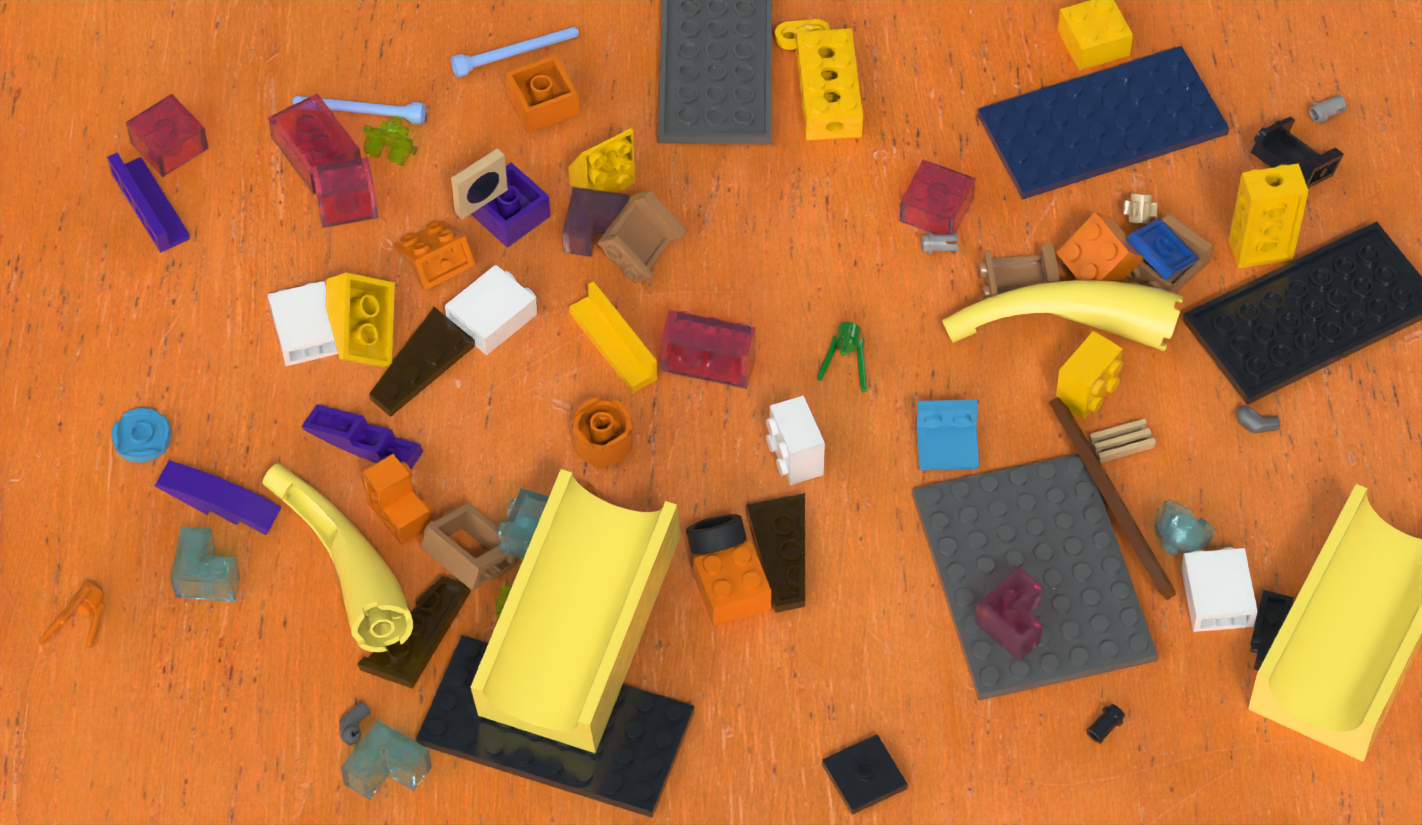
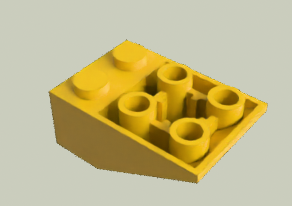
(606, 165)

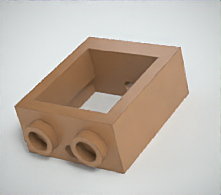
(458, 561)

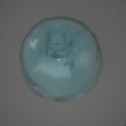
(1181, 530)

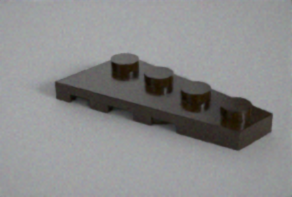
(423, 359)
(780, 541)
(431, 622)

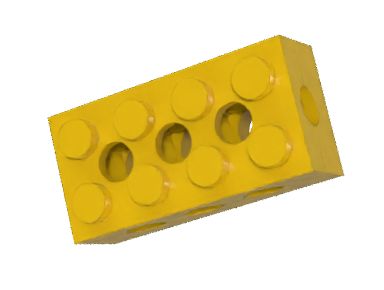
(824, 113)
(1268, 216)

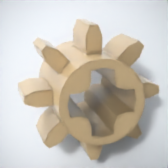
(1140, 208)

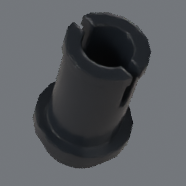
(1106, 722)

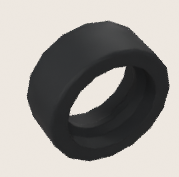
(716, 534)

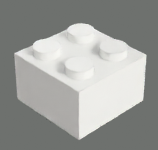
(795, 440)

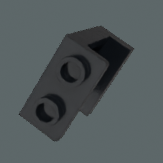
(1279, 147)

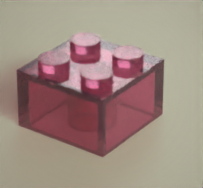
(167, 135)
(345, 192)
(937, 199)

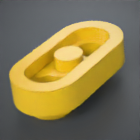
(789, 30)

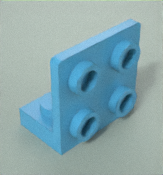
(947, 435)

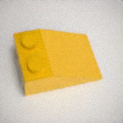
(361, 318)

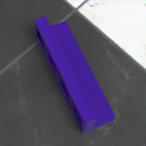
(148, 202)

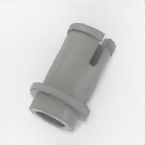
(1321, 111)
(937, 242)

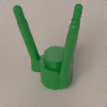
(847, 341)

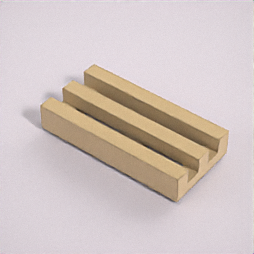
(1121, 436)

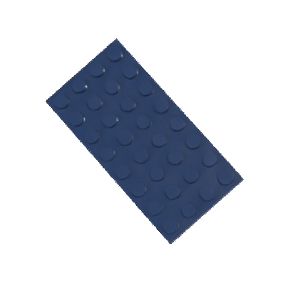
(1102, 122)

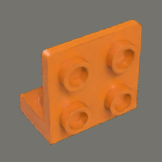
(436, 253)

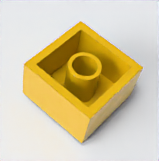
(1094, 33)
(1090, 375)

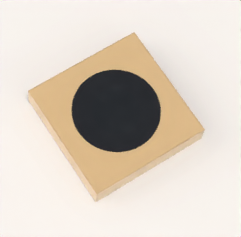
(479, 183)

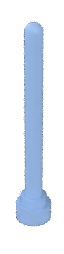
(464, 64)
(412, 112)

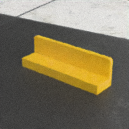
(615, 339)

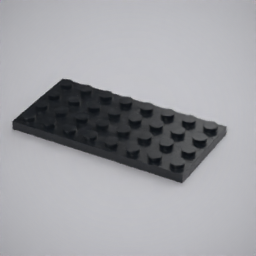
(1309, 312)
(624, 771)

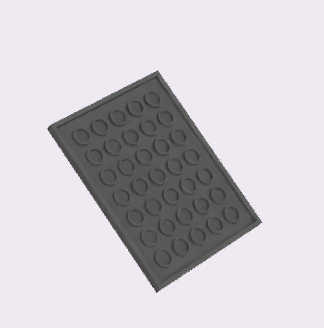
(1060, 534)

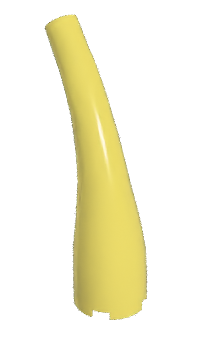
(1115, 307)
(370, 590)

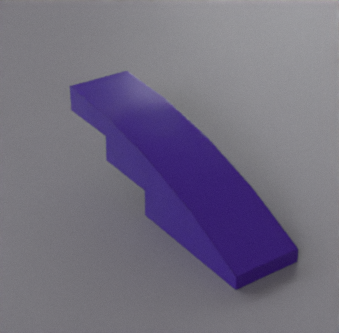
(358, 437)
(217, 495)

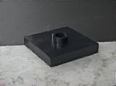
(864, 774)

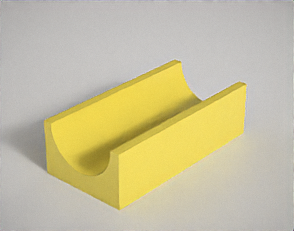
(575, 615)
(1347, 634)

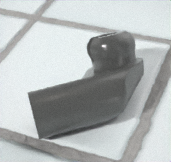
(1254, 422)
(349, 723)

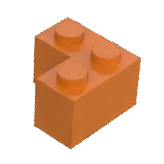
(394, 498)

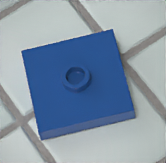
(1162, 249)

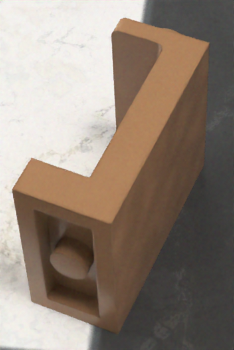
(640, 235)
(1017, 272)
(1148, 276)

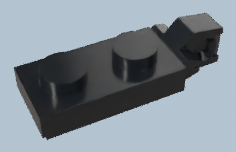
(1269, 620)

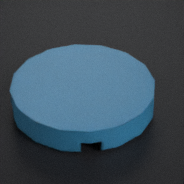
(141, 435)

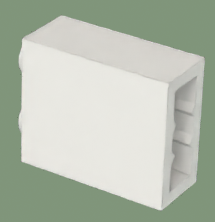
(492, 308)
(302, 323)
(1219, 589)

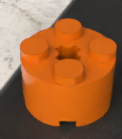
(602, 432)

